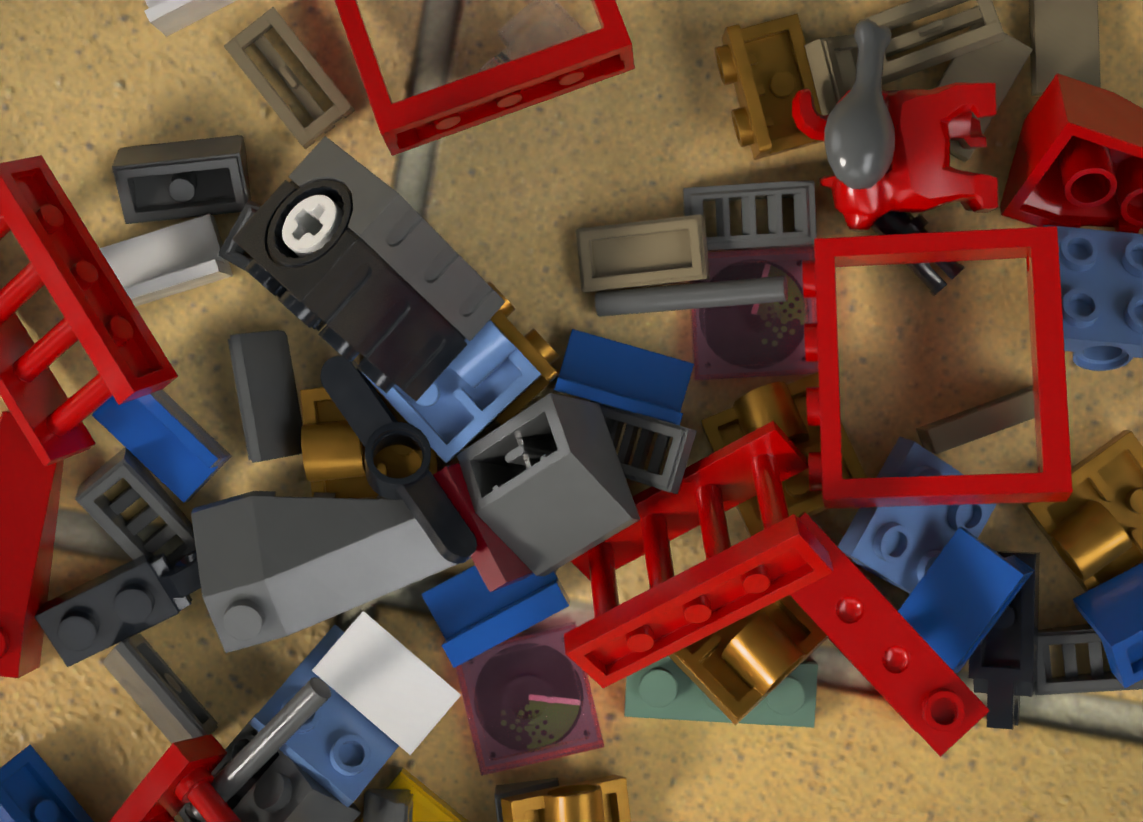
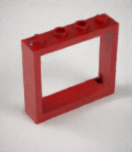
(491, 91)
(1054, 472)

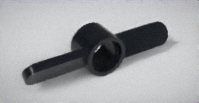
(379, 429)

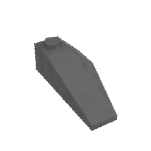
(300, 560)

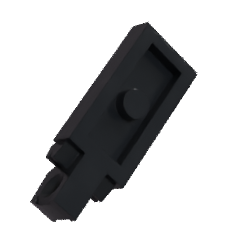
(118, 604)
(1008, 655)

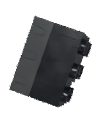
(370, 268)

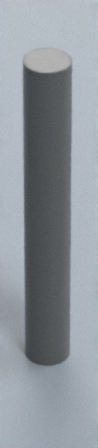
(692, 296)
(269, 739)

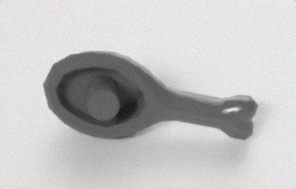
(860, 128)

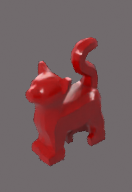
(920, 166)

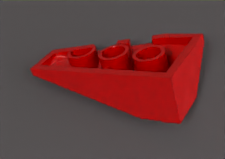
(1078, 160)
(26, 546)

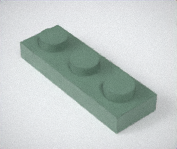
(668, 693)

